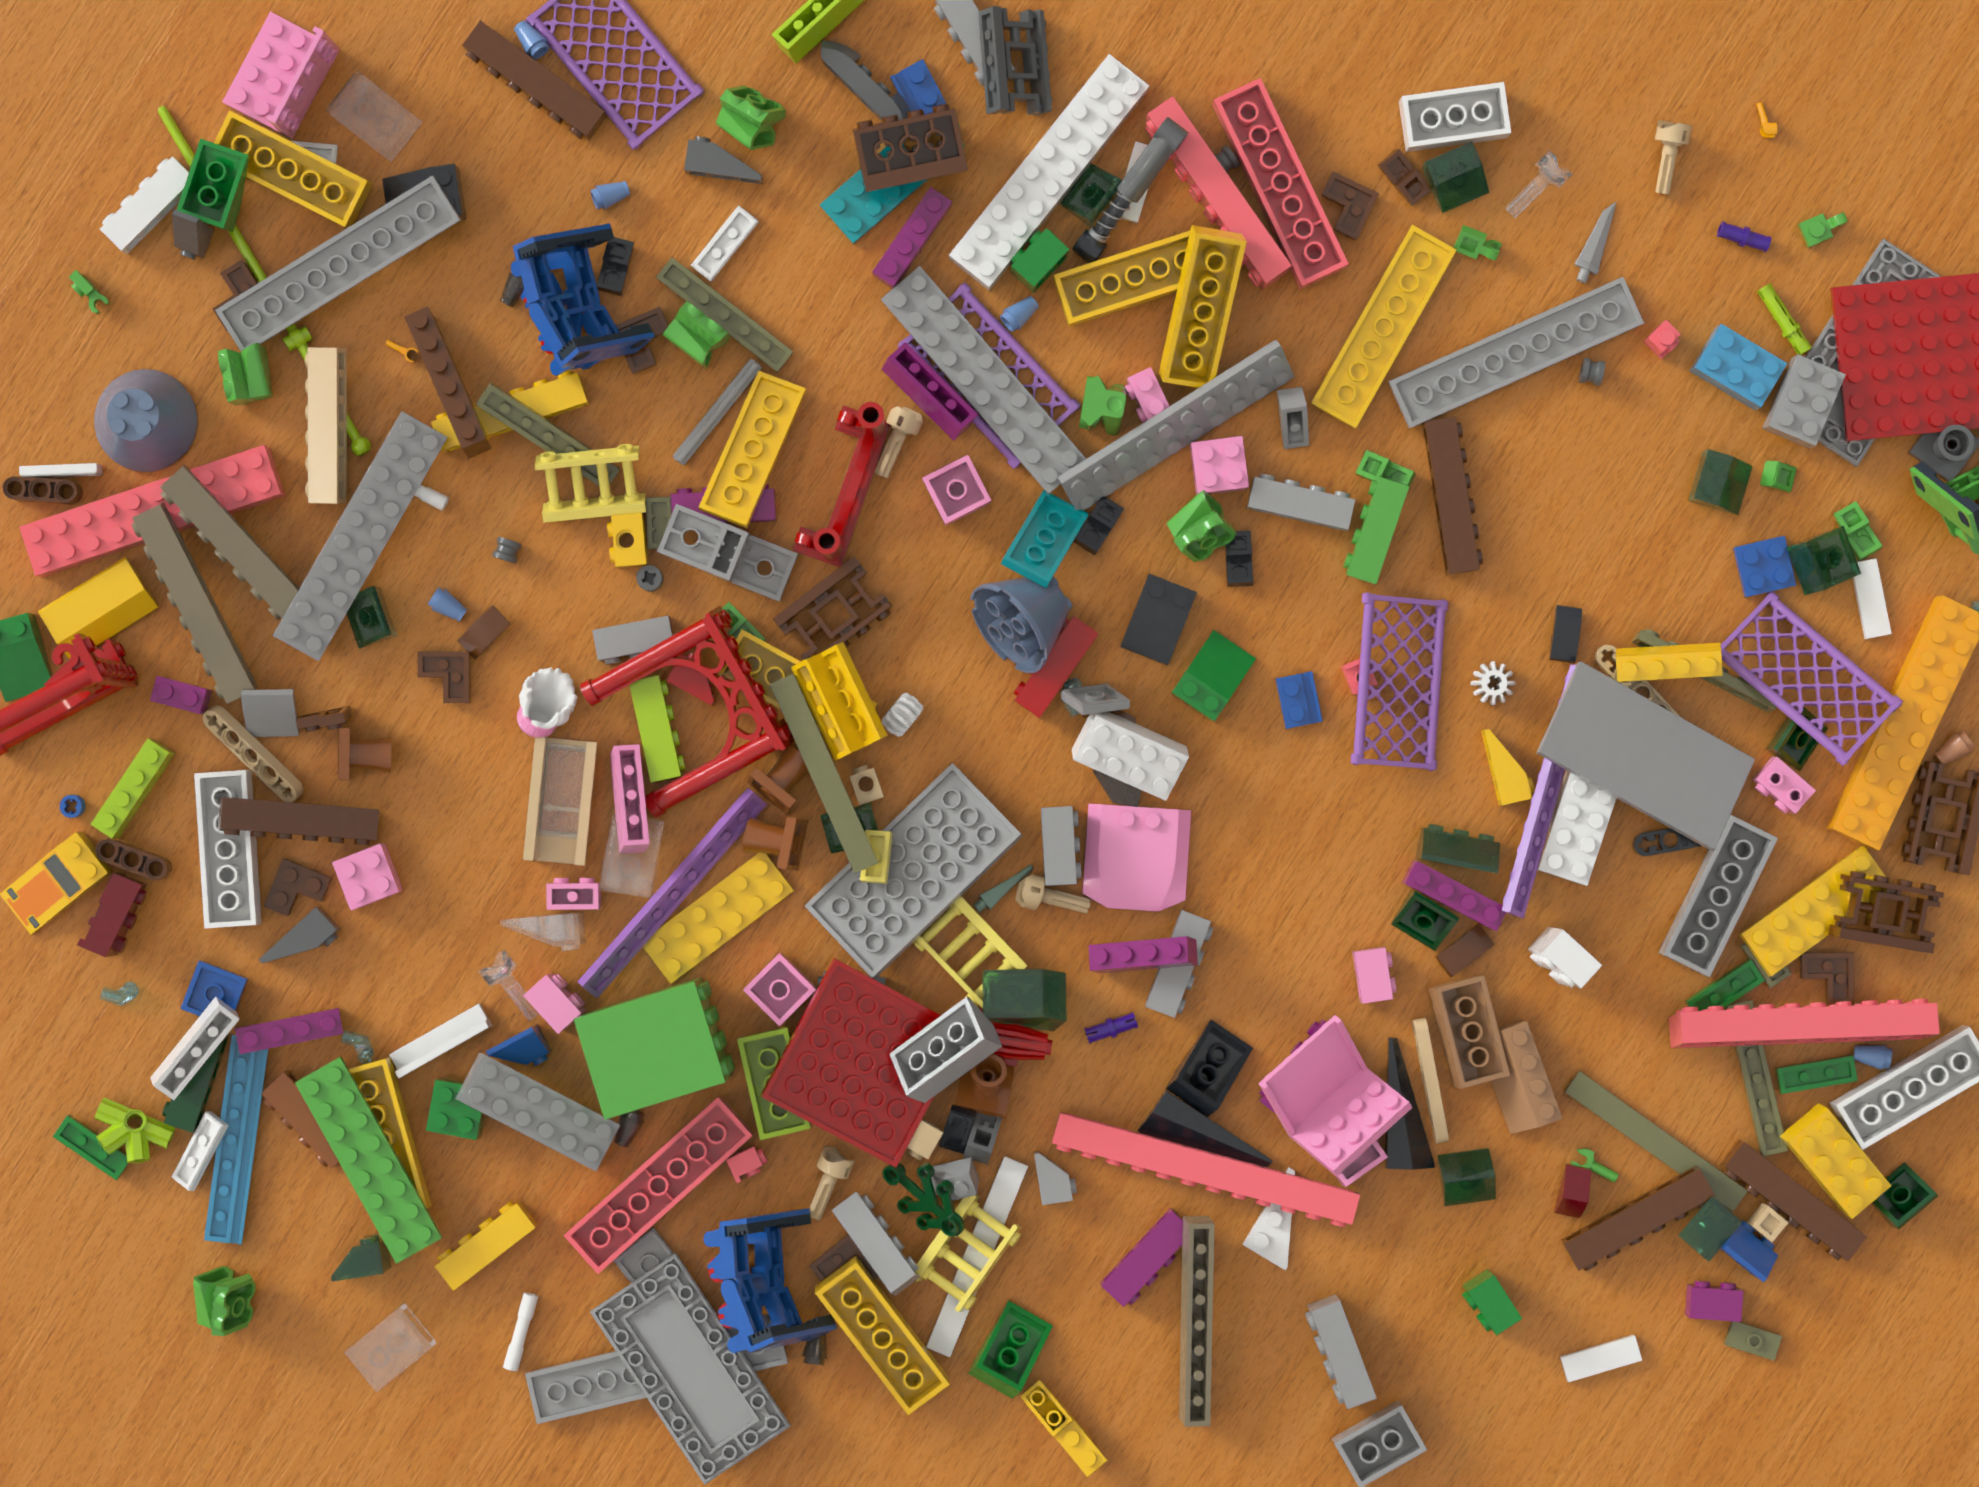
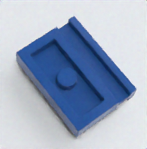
(918, 87)
(1298, 700)

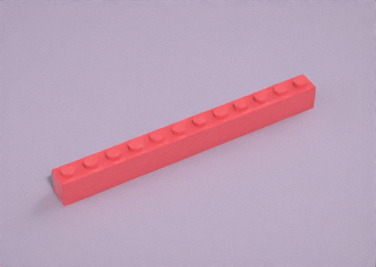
(1205, 1168)

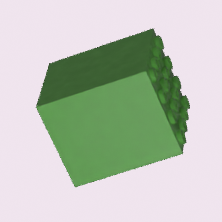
(654, 1047)

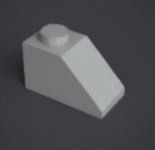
(1293, 417)
(962, 1176)
(1053, 1181)

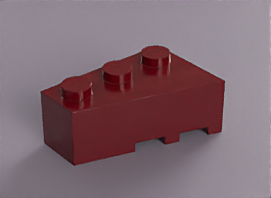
(114, 915)

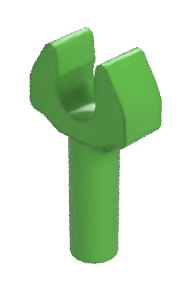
(1595, 1166)

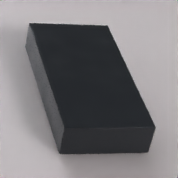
(957, 1129)

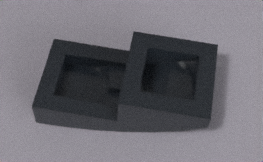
(615, 266)
(1098, 525)
(1239, 560)
(1565, 634)

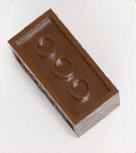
(915, 165)

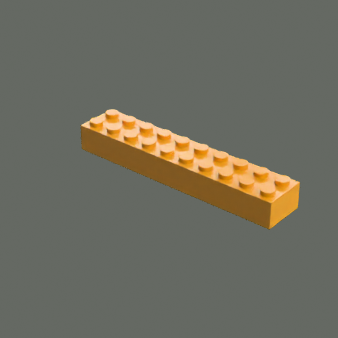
(1902, 739)

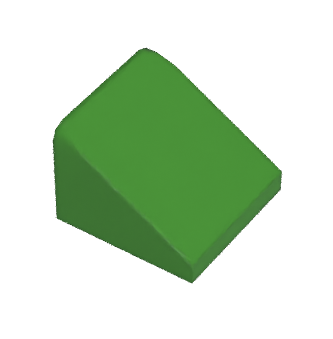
(1778, 476)

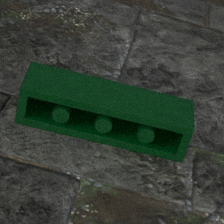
(190, 1104)

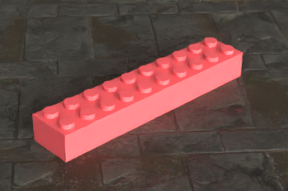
(107, 524)
(1803, 1025)

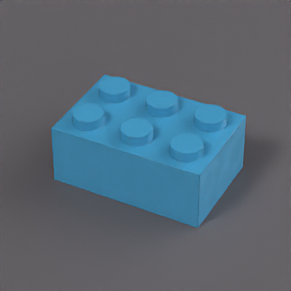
(1738, 367)

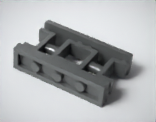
(997, 61)

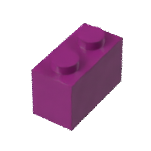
(181, 695)
(1714, 1302)

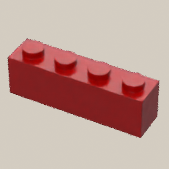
(1063, 659)

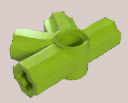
(135, 1139)

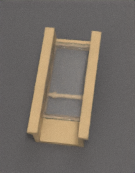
(560, 800)

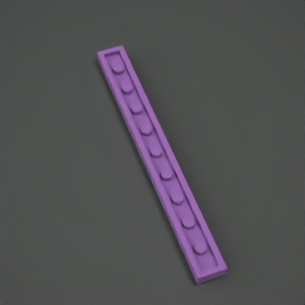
(1534, 834)
(671, 893)

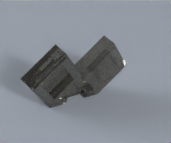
(1118, 791)

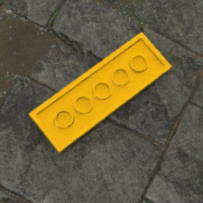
(752, 449)
(1807, 914)
(717, 916)

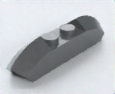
(843, 64)

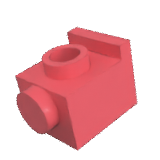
(1663, 339)
(1350, 672)
(746, 1162)

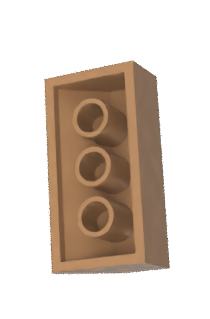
(1469, 1031)
(1526, 1093)

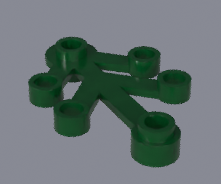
(948, 1220)

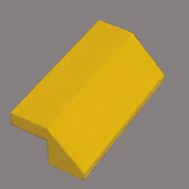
(99, 605)
(839, 701)

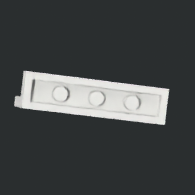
(440, 1040)

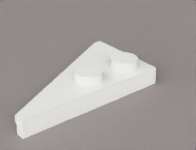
(1272, 1234)

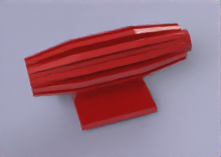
(1021, 1043)

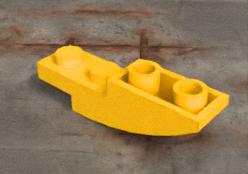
(1064, 1428)

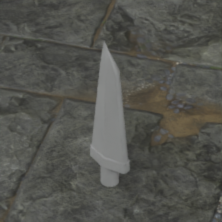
(1592, 252)

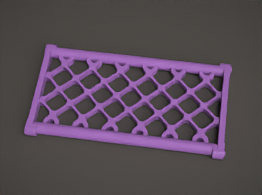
(639, 25)
(1064, 399)
(1789, 709)
(1428, 722)

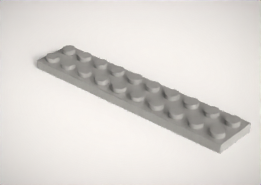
(339, 264)
(1516, 352)
(983, 379)
(1176, 426)
(360, 536)
(606, 1382)

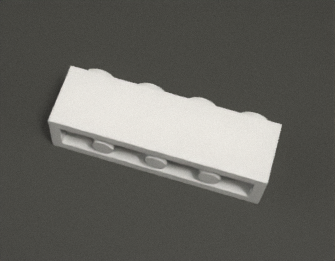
(147, 206)
(194, 1048)

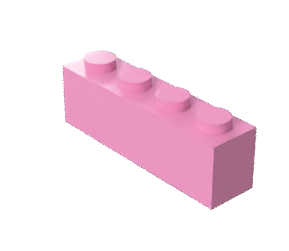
(629, 799)

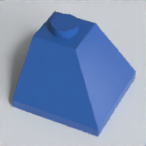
(523, 1048)

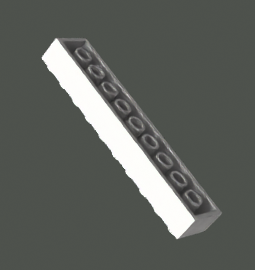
(1049, 172)

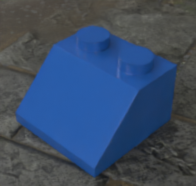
(1750, 1252)

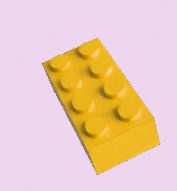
(1835, 1160)

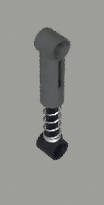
(1132, 188)

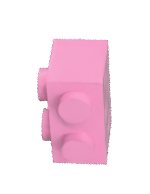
(1147, 394)
(1783, 786)
(566, 895)
(1373, 974)

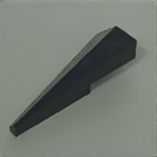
(1183, 1124)
(1406, 1139)

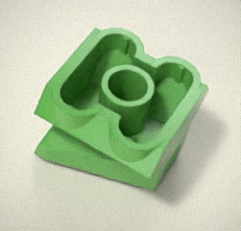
(749, 116)
(696, 334)
(245, 374)
(1102, 405)
(1200, 527)
(223, 1300)

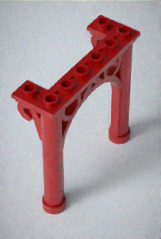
(872, 430)
(665, 653)
(70, 690)

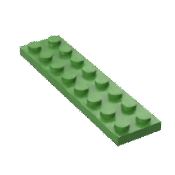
(368, 1160)

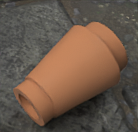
(1955, 748)

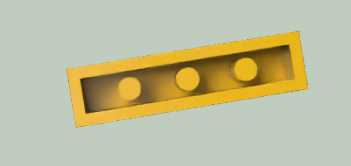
(1669, 662)
(486, 1245)

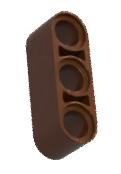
(30, 490)
(121, 859)

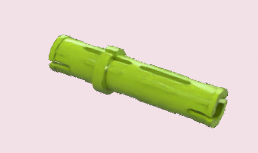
(1780, 313)

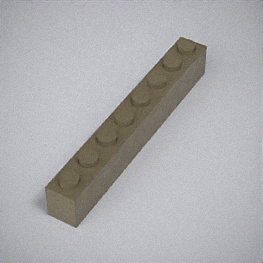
(231, 540)
(194, 602)
(1196, 1321)

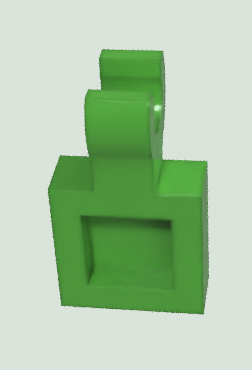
(1819, 229)
(1472, 243)
(85, 287)

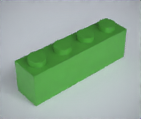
(1376, 530)

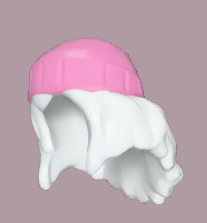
(545, 702)

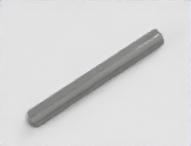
(717, 411)

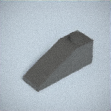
(712, 161)
(190, 235)
(308, 934)
(982, 1138)

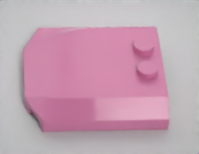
(1136, 856)

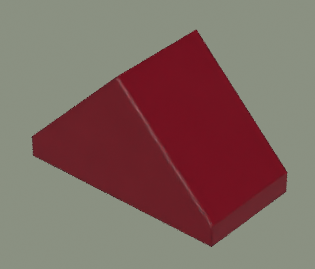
(1573, 1191)

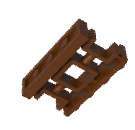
(820, 596)
(1965, 825)
(1883, 932)

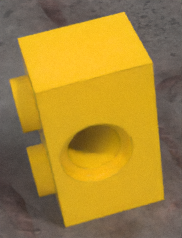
(637, 553)

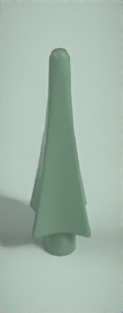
(992, 896)

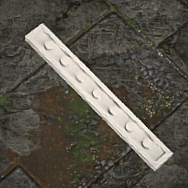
(998, 1206)

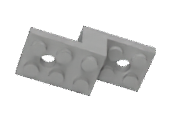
(727, 552)

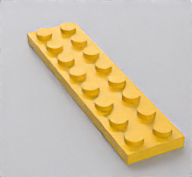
(1383, 327)

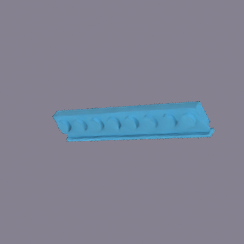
(237, 1146)

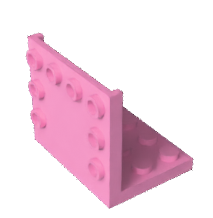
(281, 74)
(1332, 1098)

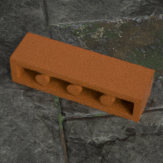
(288, 1101)

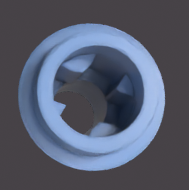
(532, 41)
(609, 194)
(1019, 313)
(447, 604)
(1873, 1055)

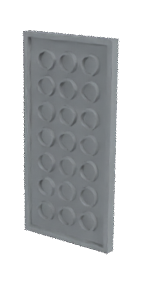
(935, 857)

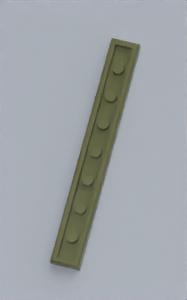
(824, 773)
(1652, 1137)

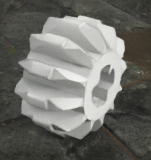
(1484, 680)
(902, 714)

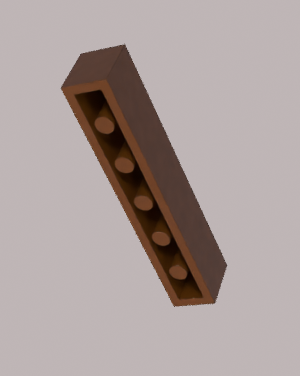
(534, 80)
(448, 382)
(1451, 495)
(298, 819)
(1793, 1200)
(1638, 1218)

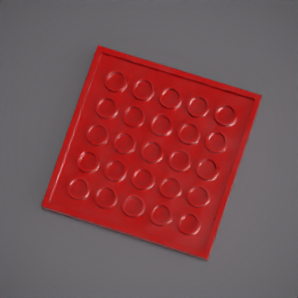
(1908, 355)
(841, 1064)

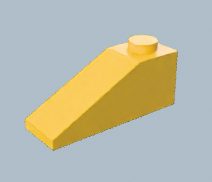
(1507, 775)

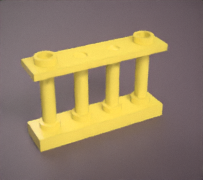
(581, 506)
(975, 926)
(940, 1249)

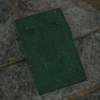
(1025, 997)

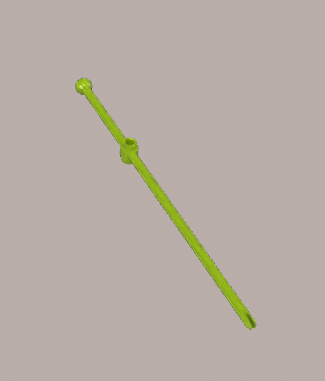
(297, 337)

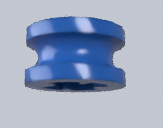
(80, 806)

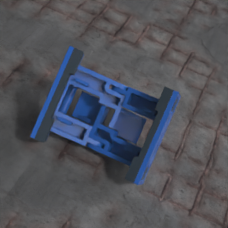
(546, 301)
(748, 1293)

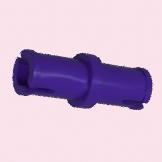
(1744, 236)
(1111, 1028)

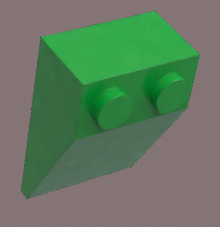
(215, 185)
(22, 657)
(1213, 676)
(1010, 1350)

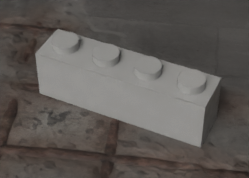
(964, 27)
(1301, 503)
(1171, 982)
(876, 1243)

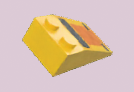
(56, 882)

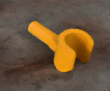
(1767, 129)
(402, 350)

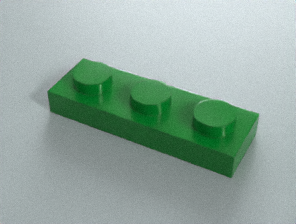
(1728, 987)
(1816, 1074)
(84, 1143)

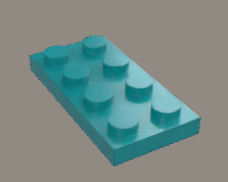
(858, 210)
(1044, 539)

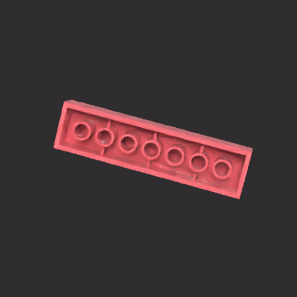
(1280, 183)
(1220, 197)
(659, 1184)

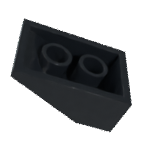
(446, 175)
(1158, 619)
(1209, 1069)

